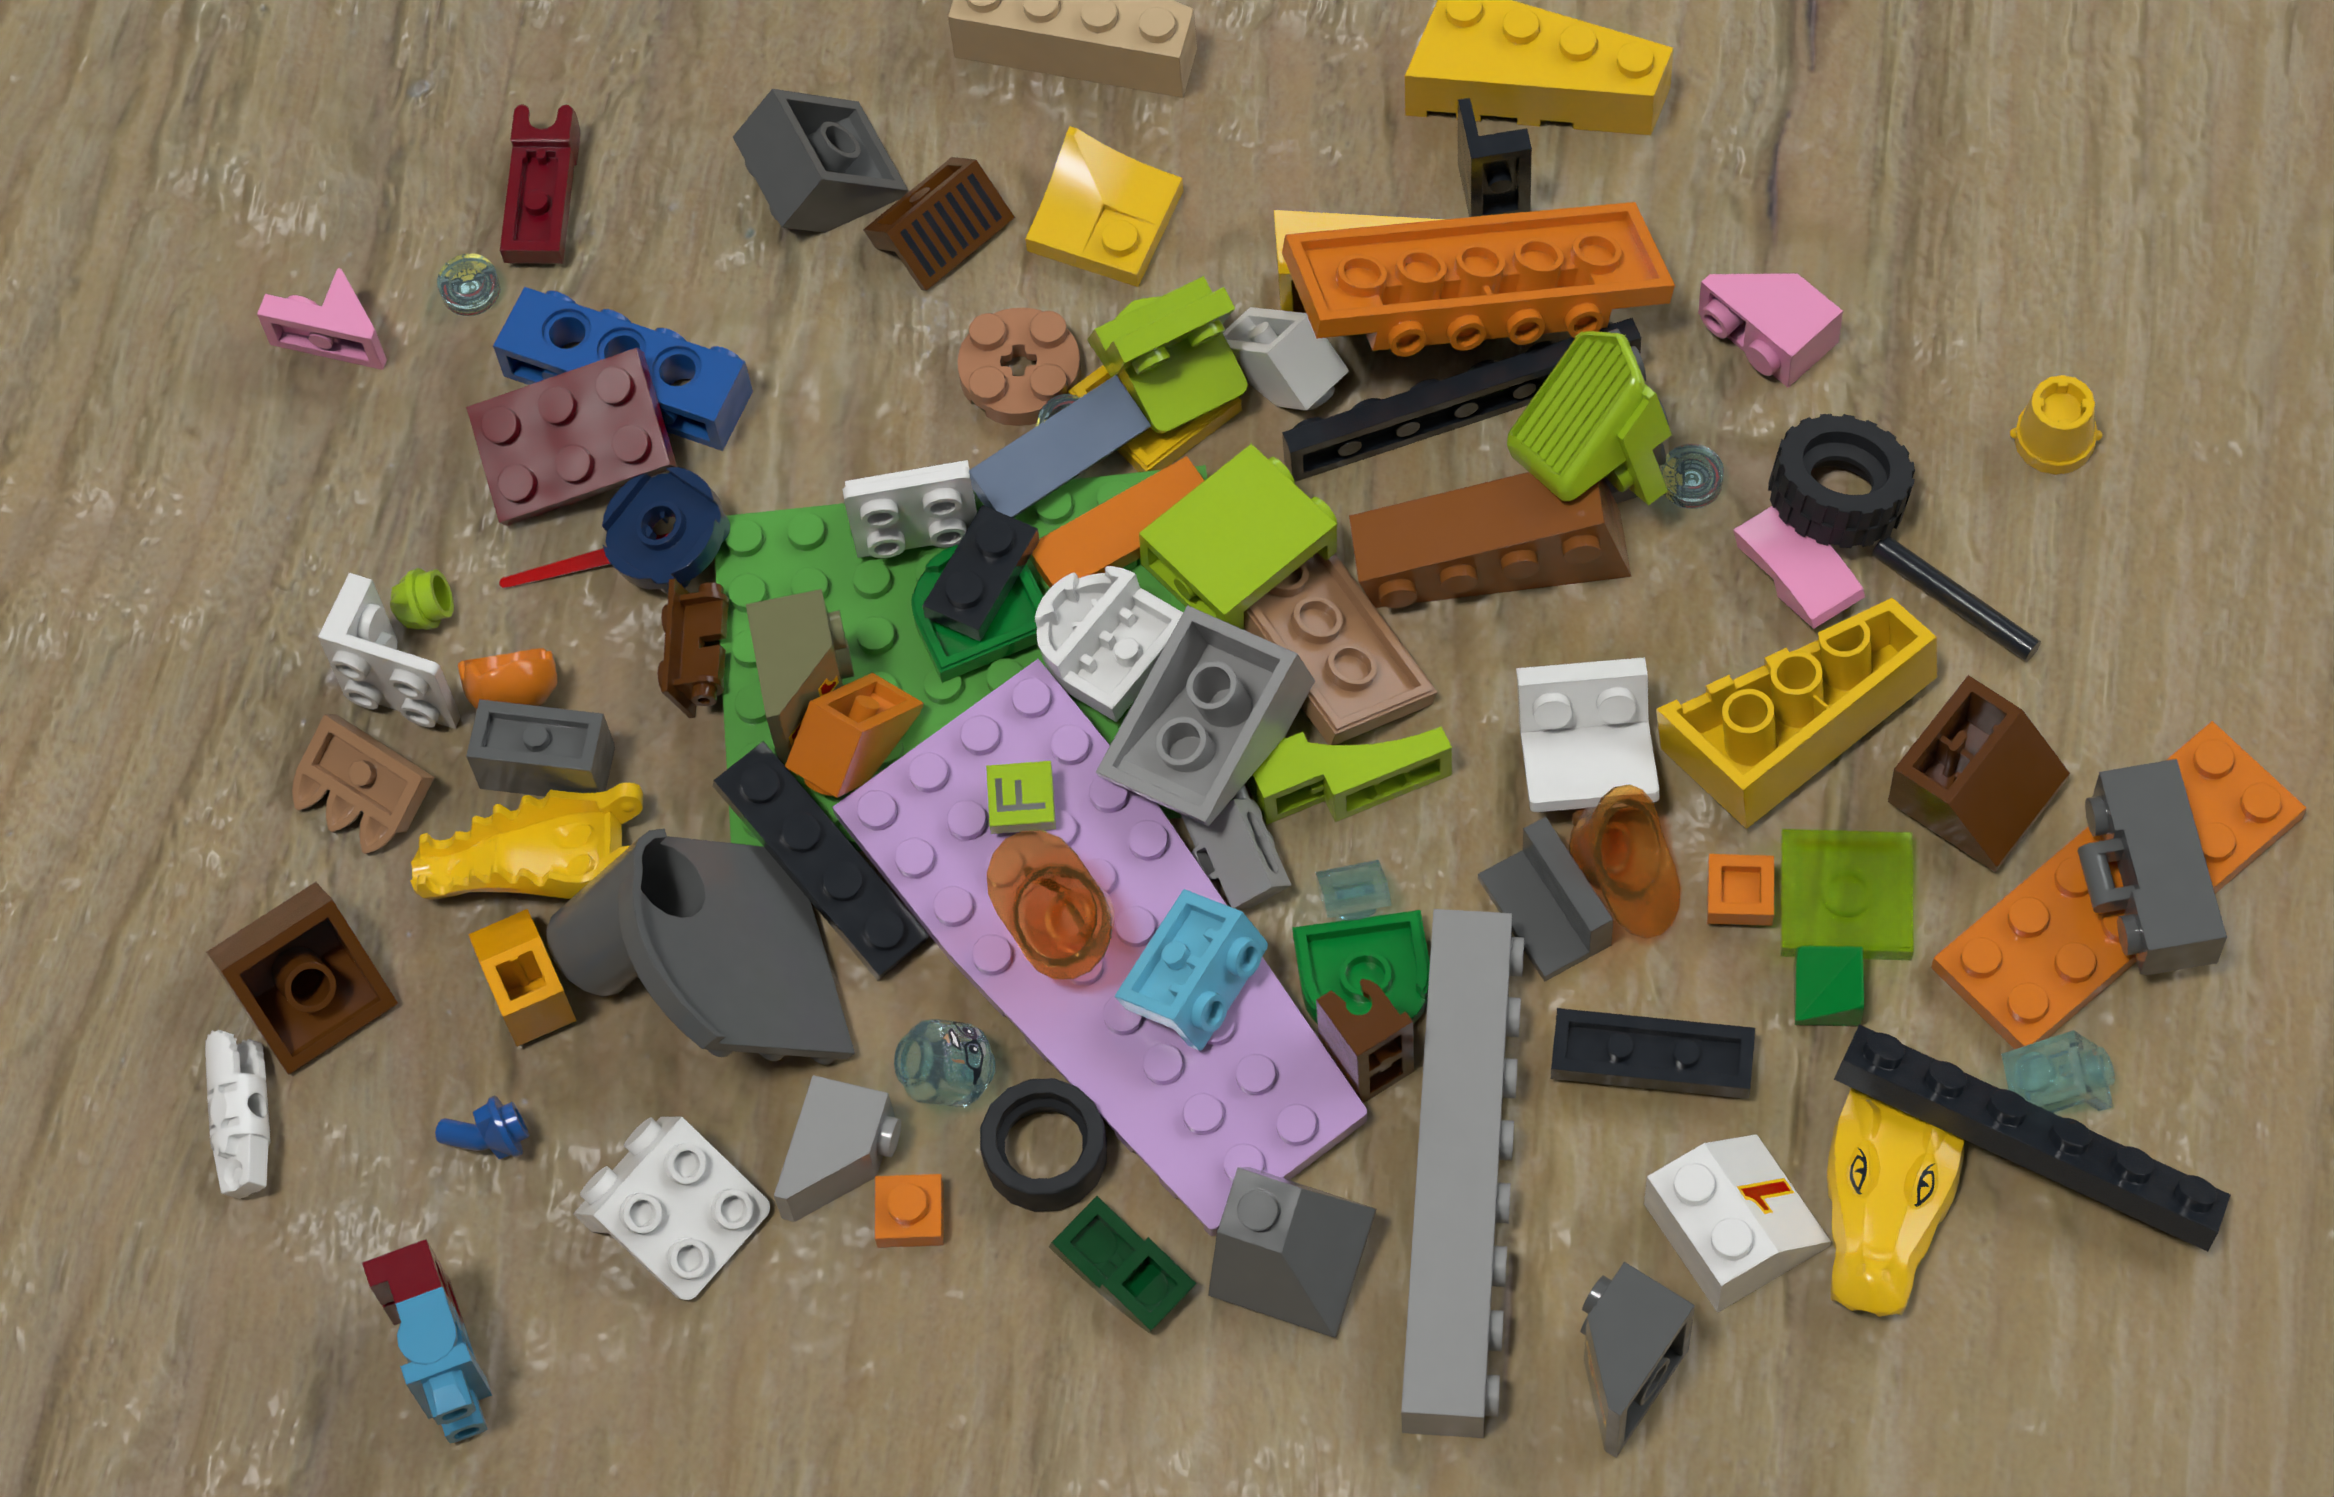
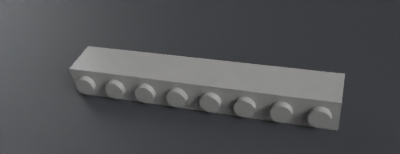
(1458, 1175)

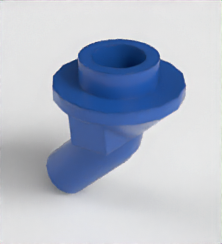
(495, 1128)

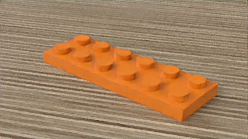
(2045, 947)

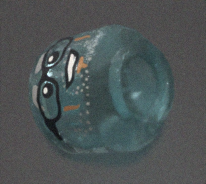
(944, 1063)

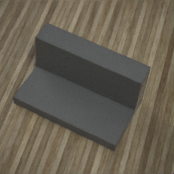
(1549, 902)

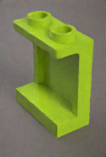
(1237, 536)

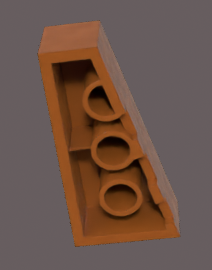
(1487, 542)

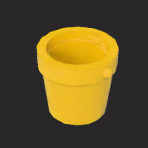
(2057, 426)

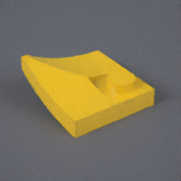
(1103, 210)

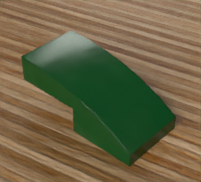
(1122, 1265)

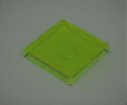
(1847, 891)

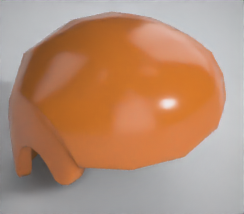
(514, 677)

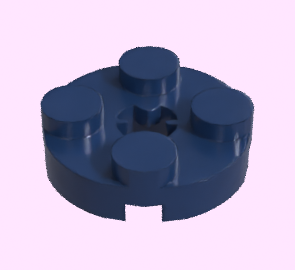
(685, 550)

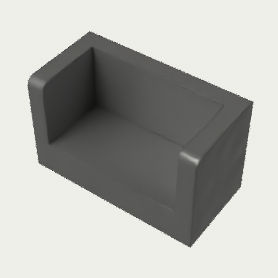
(539, 749)

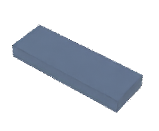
(1059, 449)

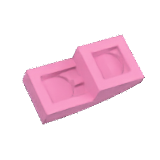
(1804, 572)

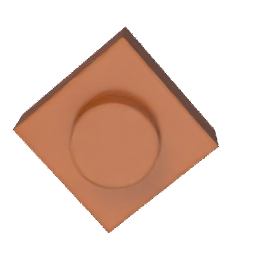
(1740, 889)
(909, 1210)

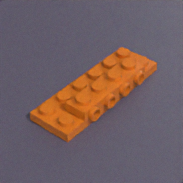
(1478, 276)

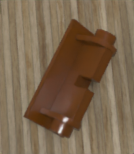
(690, 670)

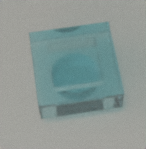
(1353, 890)

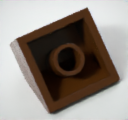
(302, 977)

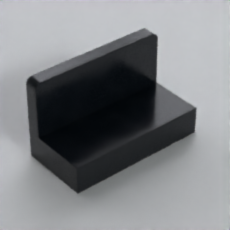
(1493, 167)

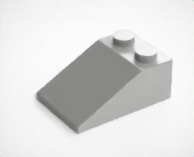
(1206, 716)

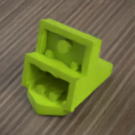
(1173, 354)
(1593, 423)

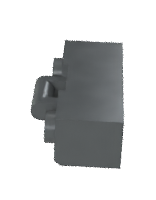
(2167, 886)

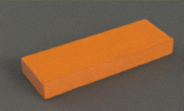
(1112, 529)

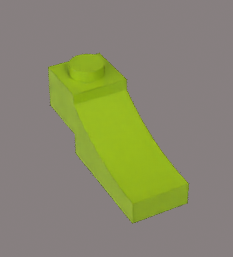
(1346, 776)

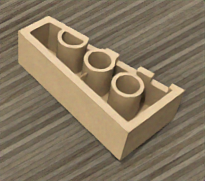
(1098, 41)

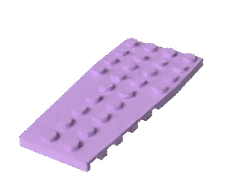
(1261, 1084)

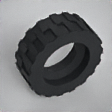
(1832, 515)

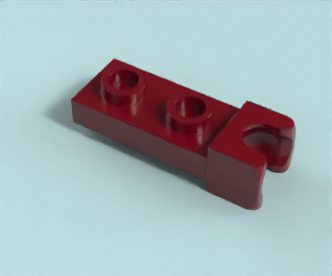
(539, 188)

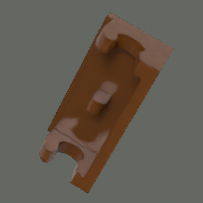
(1367, 1048)

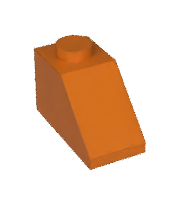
(851, 734)

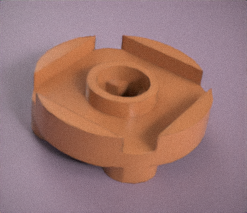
(1013, 334)

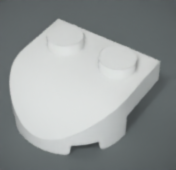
(1103, 637)

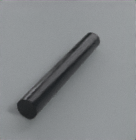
(1957, 598)

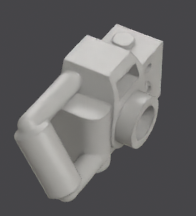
(1239, 853)

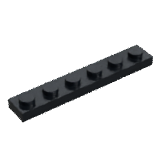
(1427, 409)
(2034, 1137)

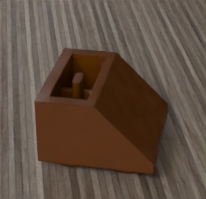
(1978, 774)

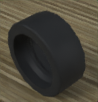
(1025, 1100)

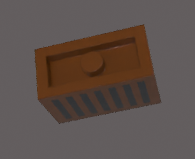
(941, 220)

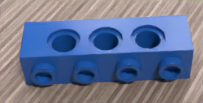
(699, 411)

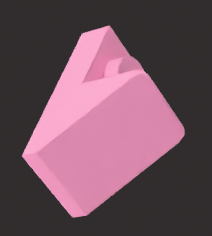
(332, 330)

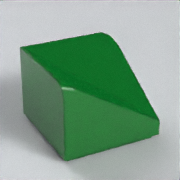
(1828, 985)

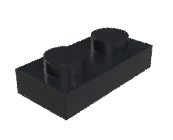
(981, 573)

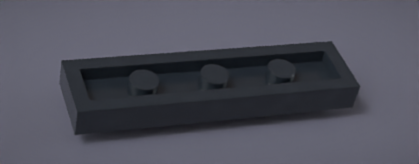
(820, 860)

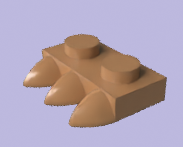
(360, 779)

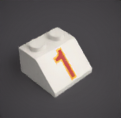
(1732, 1217)

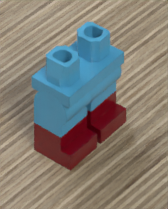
(431, 1337)

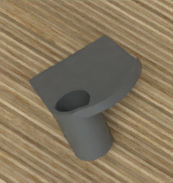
(714, 941)

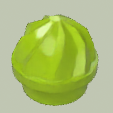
(422, 599)

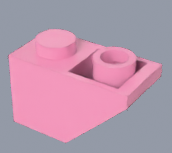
(1773, 319)

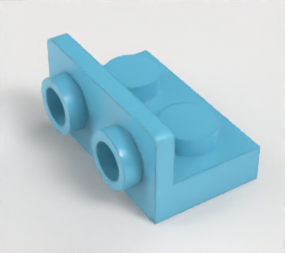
(1193, 967)

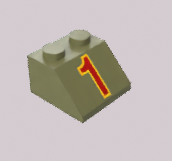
(798, 658)

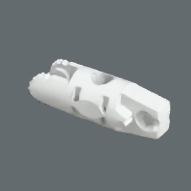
(237, 1113)

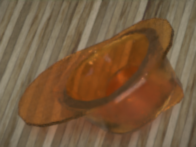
(1628, 859)
(1050, 904)

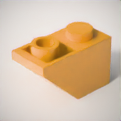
(522, 977)

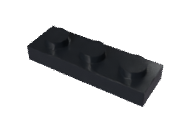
(1653, 1053)

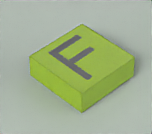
(1020, 797)

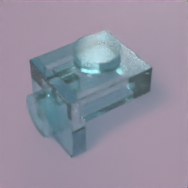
(2061, 1073)

